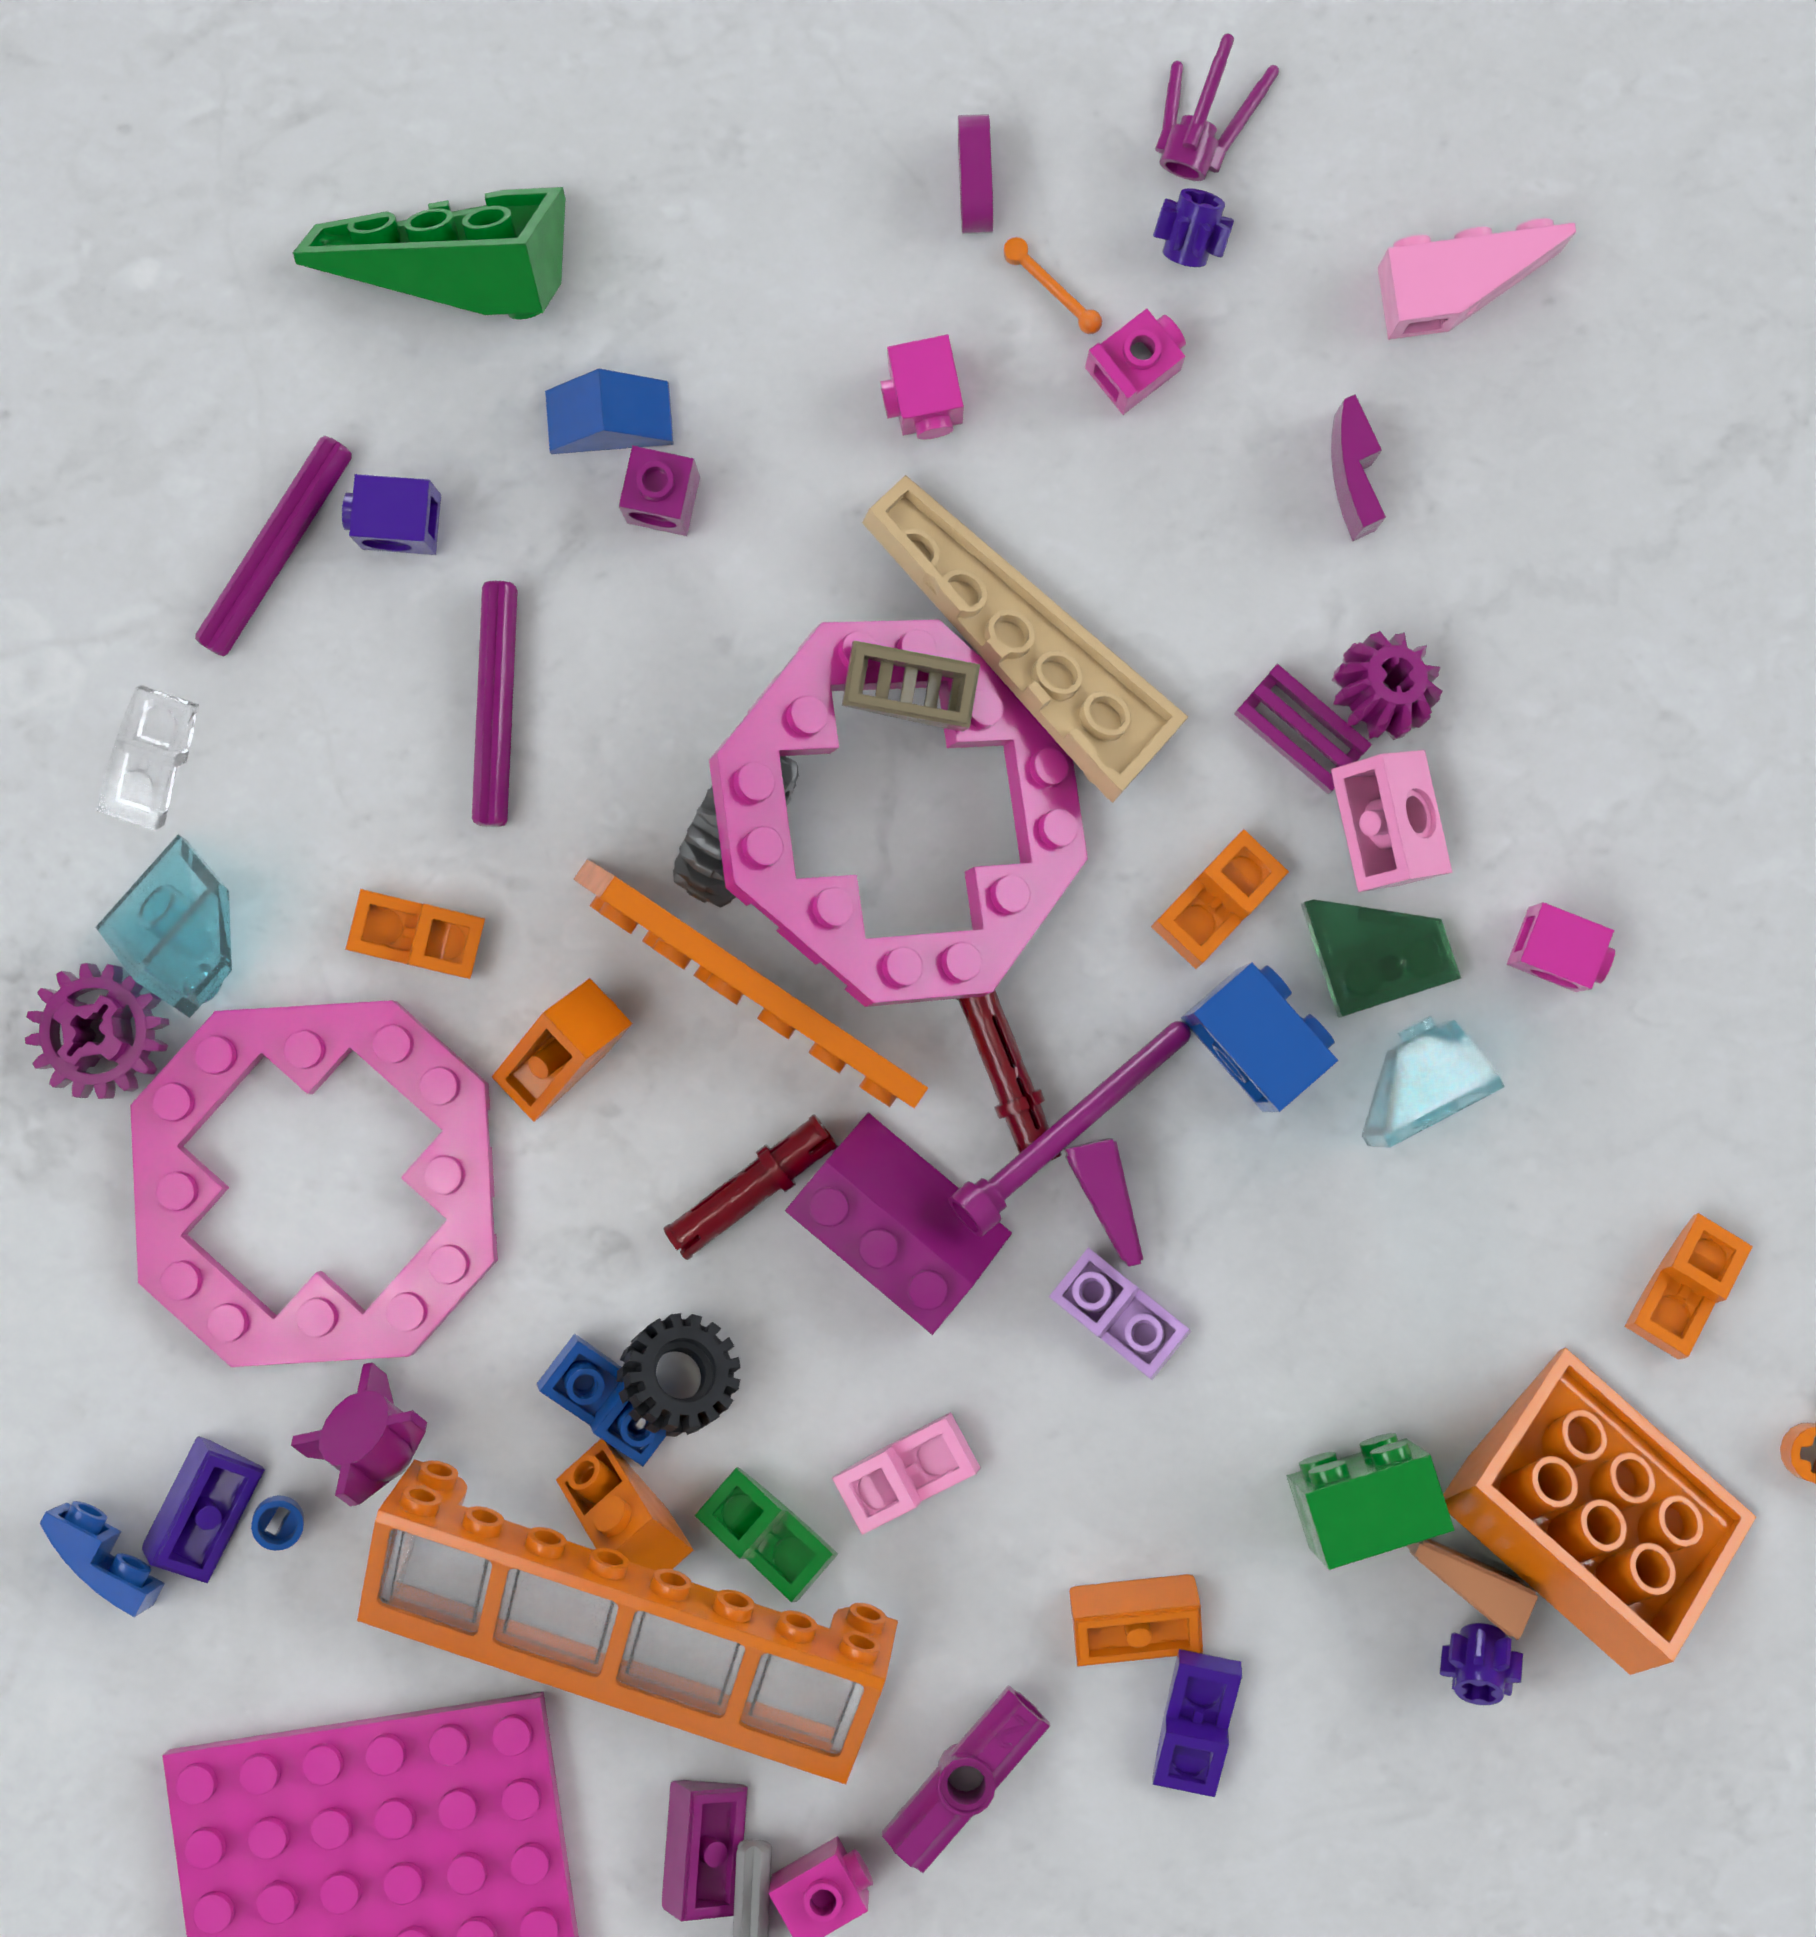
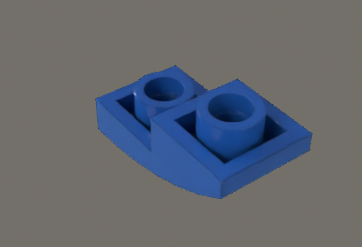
(588, 1387)
(85, 1546)

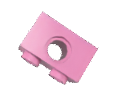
(1391, 820)

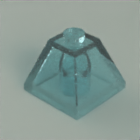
(174, 929)
(1426, 1081)

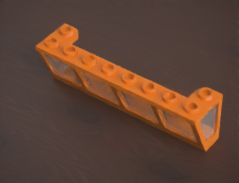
(623, 1629)

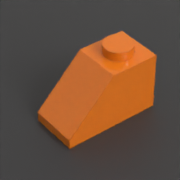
(561, 1048)

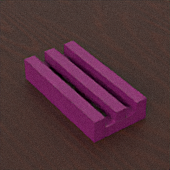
(1318, 710)

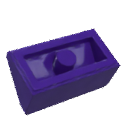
(201, 1510)

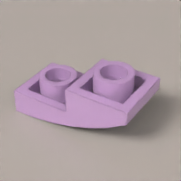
(1120, 1313)

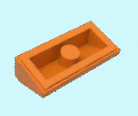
(1136, 1619)

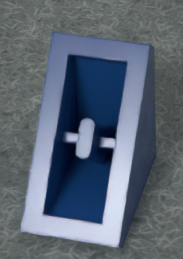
(608, 413)

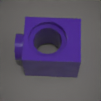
(392, 514)

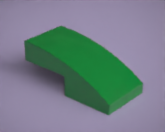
(766, 1534)

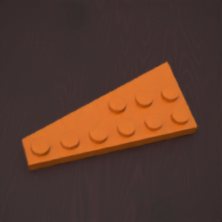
(734, 979)

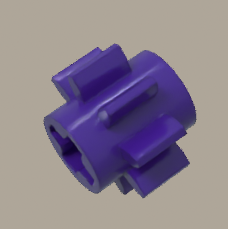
(1193, 227)
(1481, 1664)

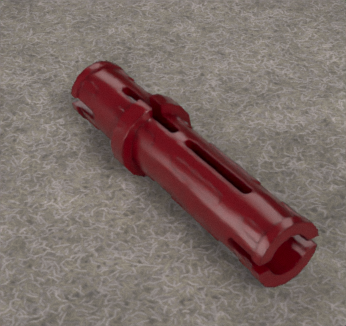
(1004, 1064)
(750, 1187)

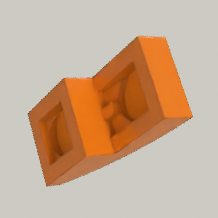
(1219, 899)
(415, 934)
(1687, 1285)

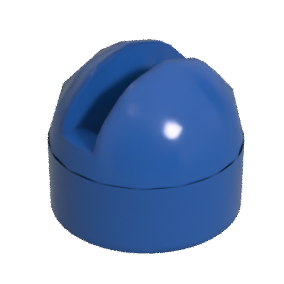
(289, 1529)

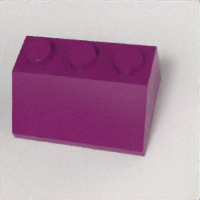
(894, 1223)

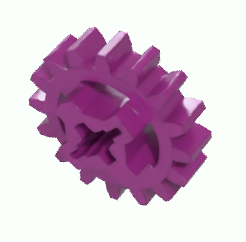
(75, 1018)

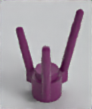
(1191, 146)

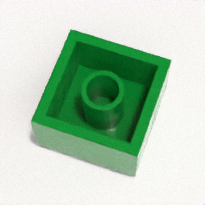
(1369, 1500)

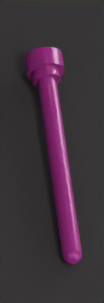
(981, 1203)

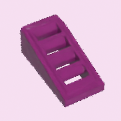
(1104, 1184)

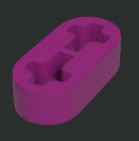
(975, 174)

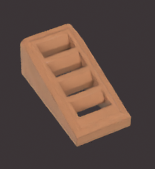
(1492, 1592)

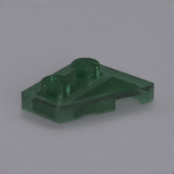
(1377, 953)

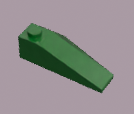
(472, 258)

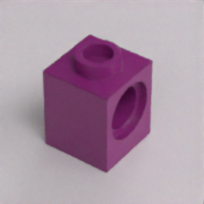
(659, 490)

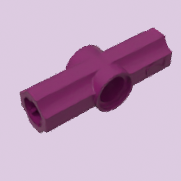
(939, 1809)

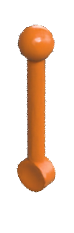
(1017, 253)

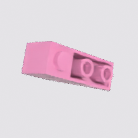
(1444, 282)

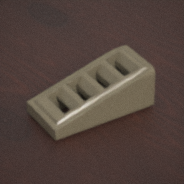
(961, 695)

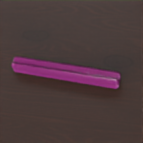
(273, 546)
(494, 704)

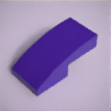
(1197, 1723)

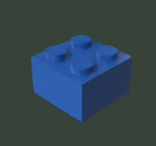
(1261, 1037)

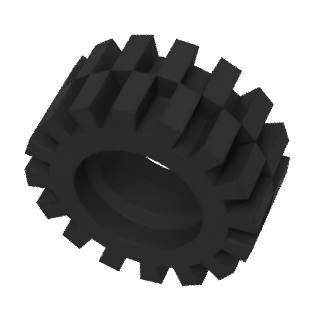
(652, 1401)

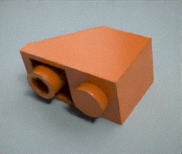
(622, 1510)

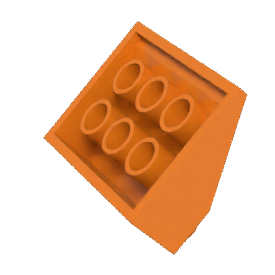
(1600, 1514)

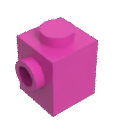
(923, 387)
(821, 1890)

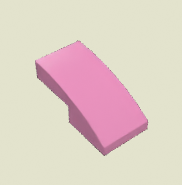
(906, 1473)

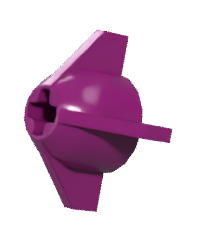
(365, 1438)

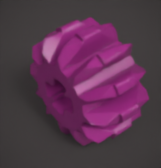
(1403, 670)

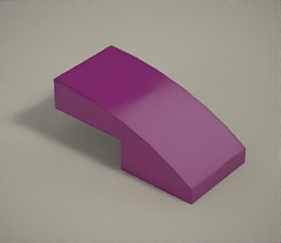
(1352, 451)

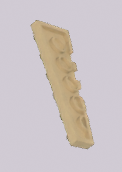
(1058, 670)

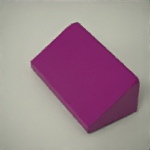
(701, 1848)

